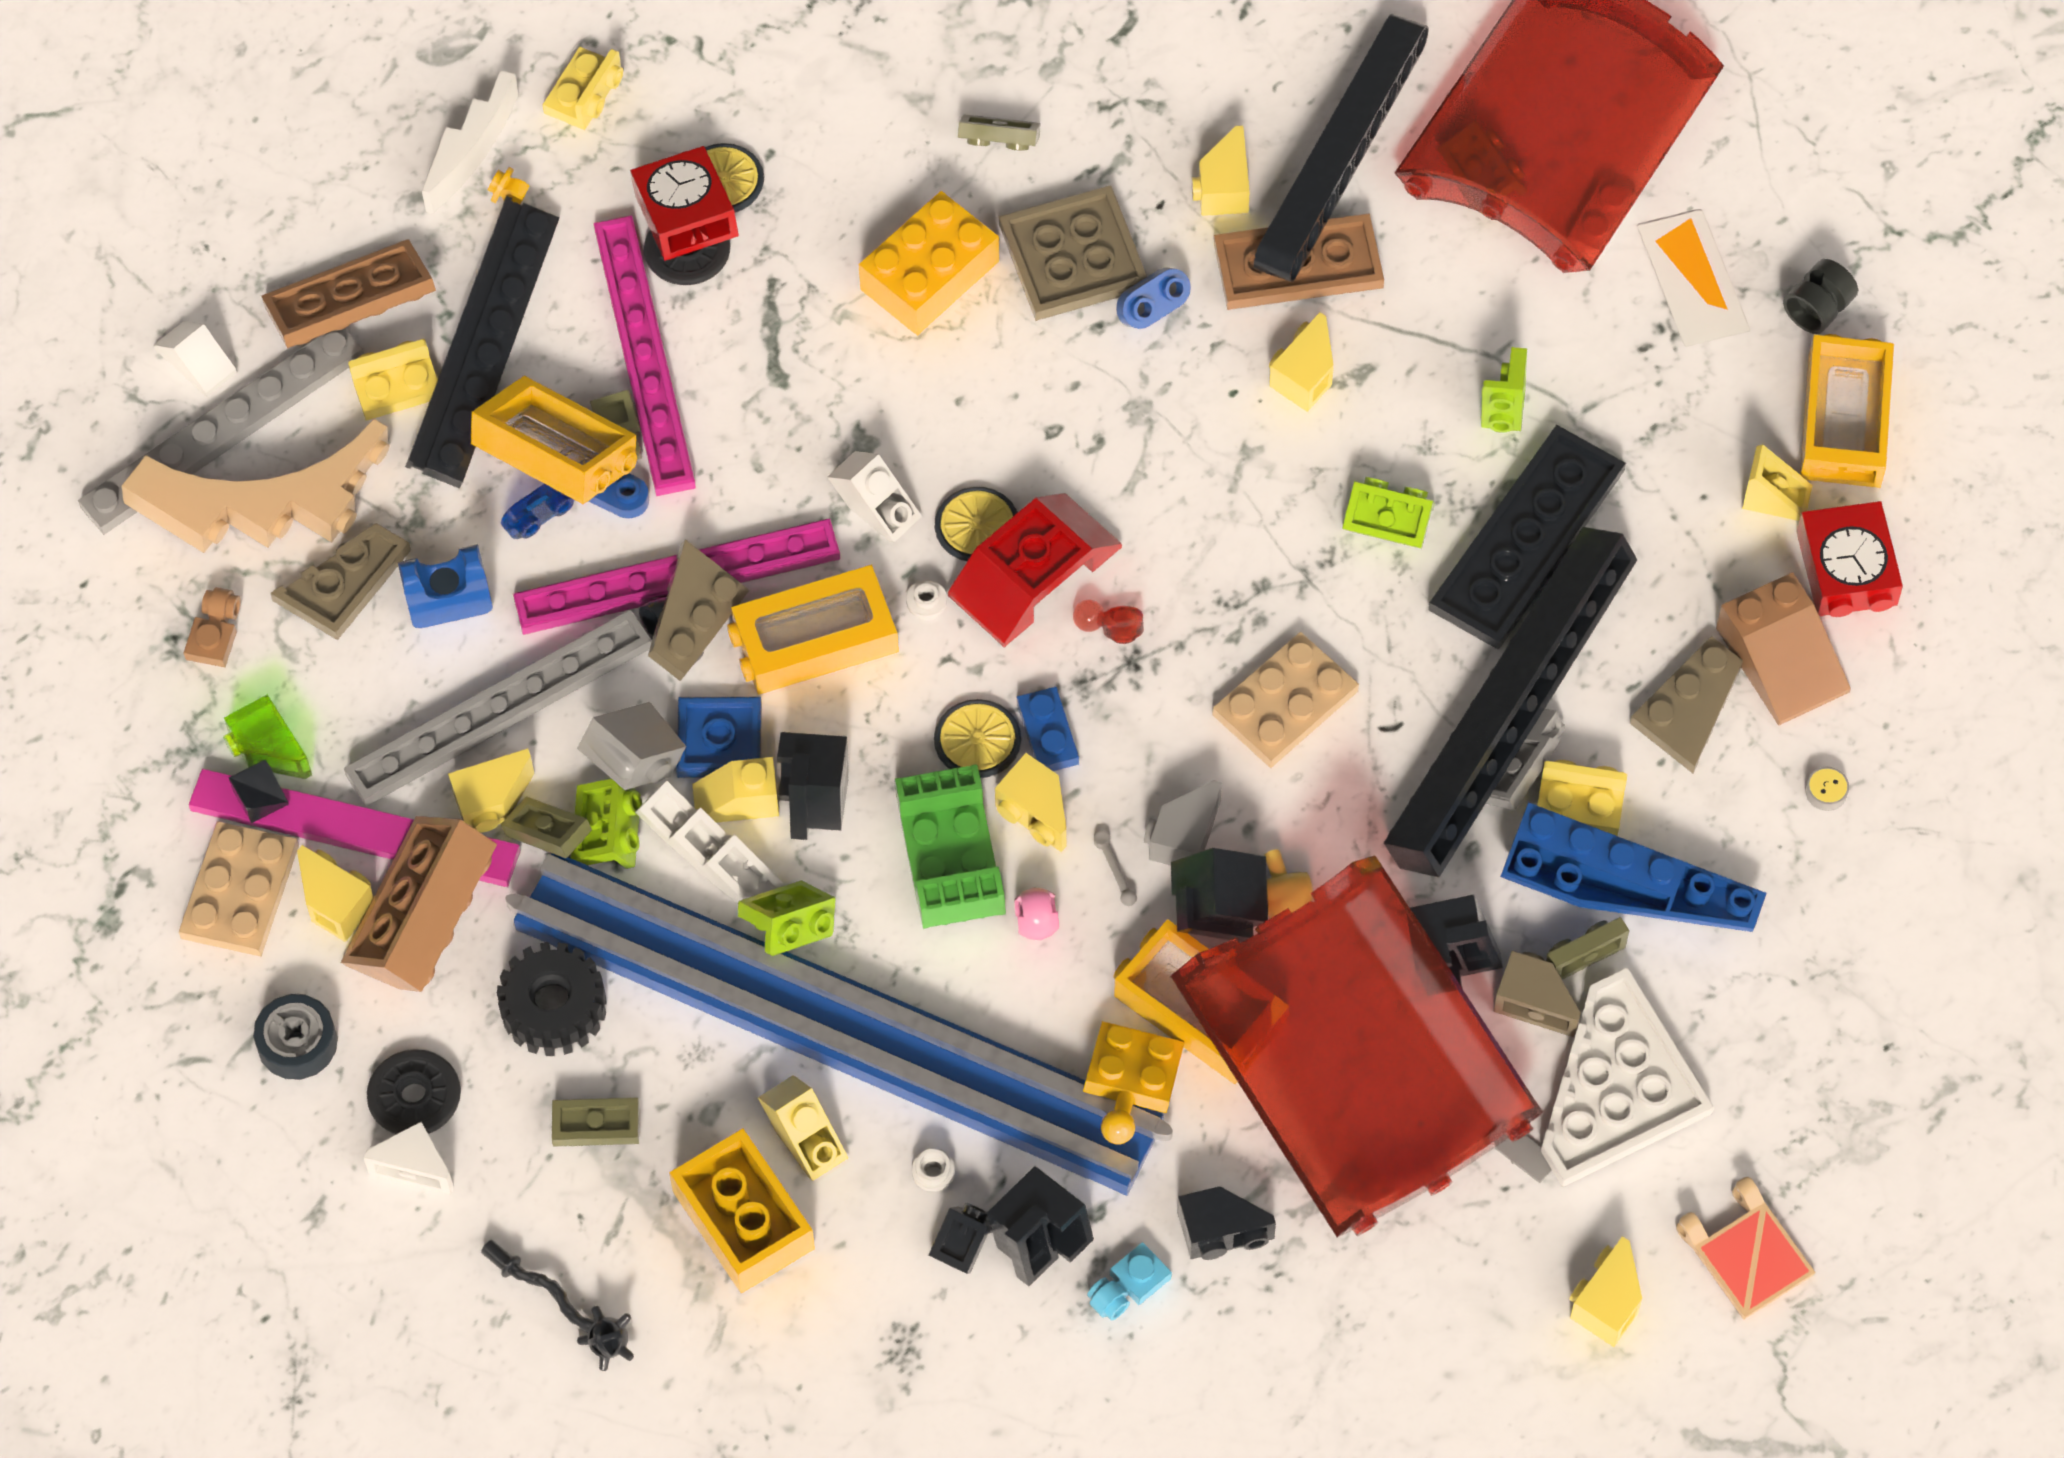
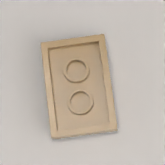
(1285, 699)
(238, 888)

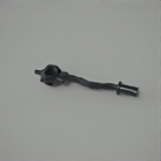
(605, 1336)

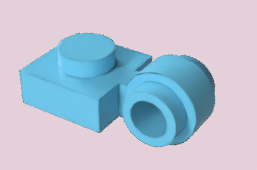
(1134, 1275)

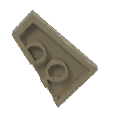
(345, 583)
(693, 611)
(1689, 703)

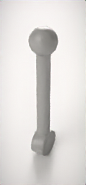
(1102, 841)

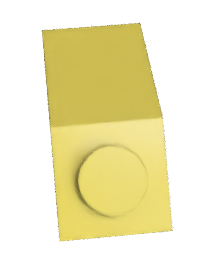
(1223, 177)
(491, 789)
(739, 791)

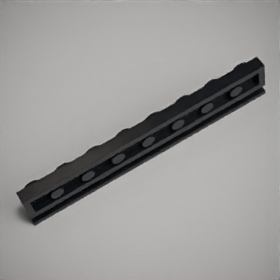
(482, 340)

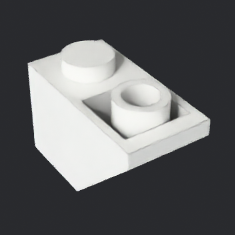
(874, 494)

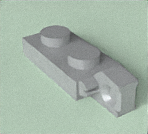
(1528, 761)

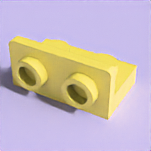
(583, 87)
(393, 378)
(1583, 793)

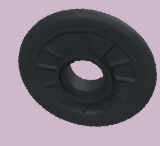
(687, 268)
(409, 1068)

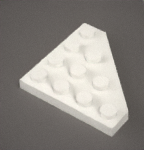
(1619, 1084)

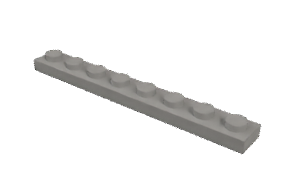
(231, 420)
(498, 708)

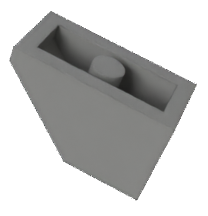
(1183, 824)

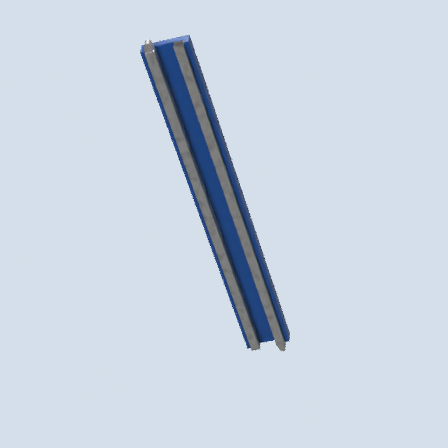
(834, 1021)

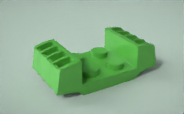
(949, 846)

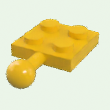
(1133, 1071)

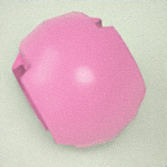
(1036, 913)

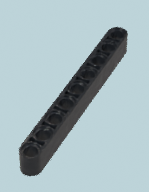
(1340, 148)

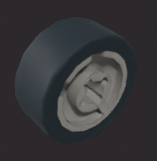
(296, 1056)

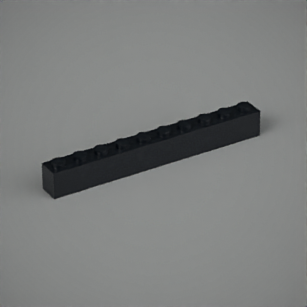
(1510, 702)

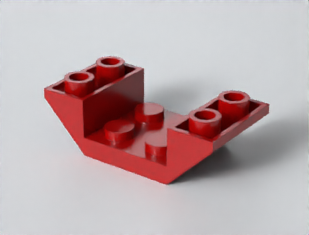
(1028, 562)

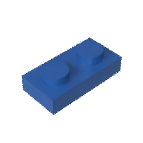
(1048, 729)

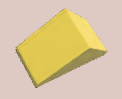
(1775, 487)

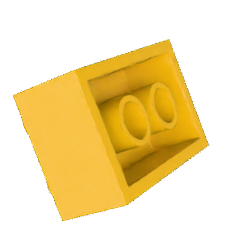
(929, 262)
(742, 1210)

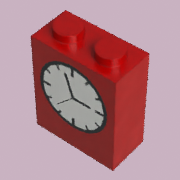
(684, 203)
(1849, 559)

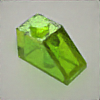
(261, 734)

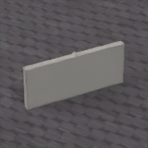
(1527, 1156)

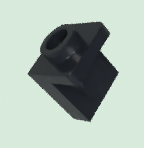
(961, 1237)

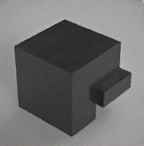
(813, 780)
(1220, 893)
(1460, 935)
(1038, 1223)

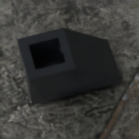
(1222, 1221)

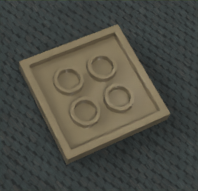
(1072, 252)

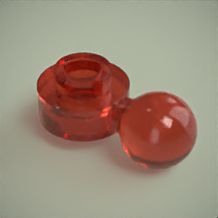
(1119, 623)

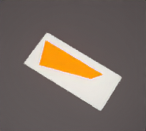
(1693, 278)

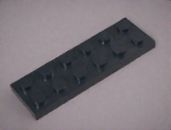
(1527, 537)

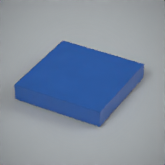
(717, 732)

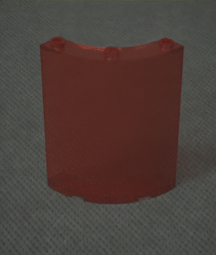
(1562, 121)
(1358, 1048)

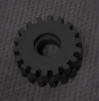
(558, 1026)

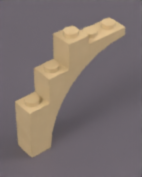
(263, 509)

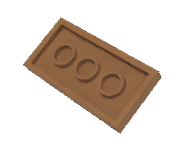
(1339, 263)
(348, 293)

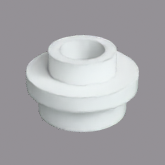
(926, 609)
(933, 1158)

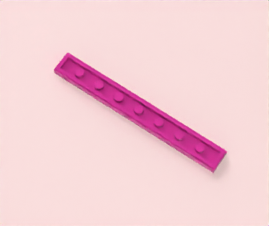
(644, 356)
(640, 583)
(332, 823)

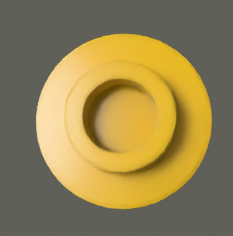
(504, 186)

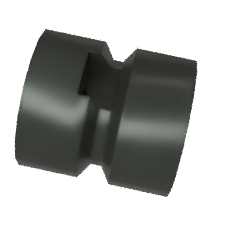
(1820, 297)

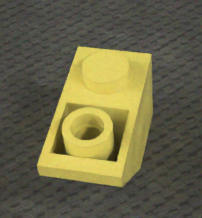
(1305, 366)
(1033, 799)
(332, 895)
(803, 1126)
(1612, 1295)

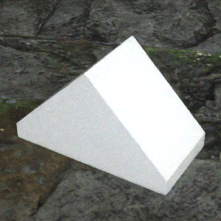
(196, 356)
(411, 1160)

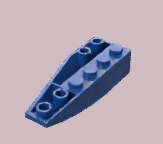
(1622, 876)

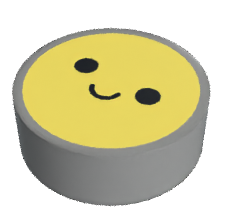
(1827, 788)

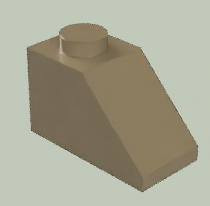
(1536, 994)

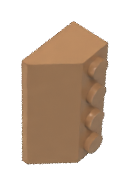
(420, 902)

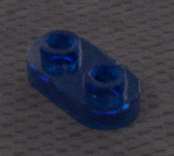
(534, 510)

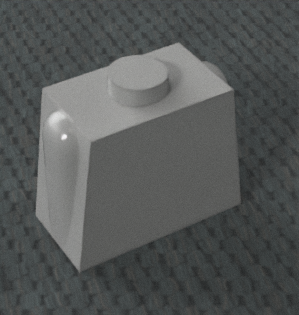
(633, 746)

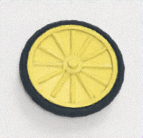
(738, 172)
(970, 518)
(979, 735)

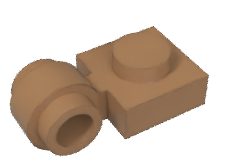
(213, 639)

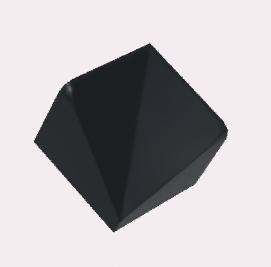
(258, 791)

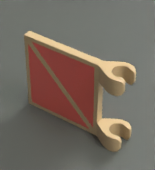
(1751, 1256)

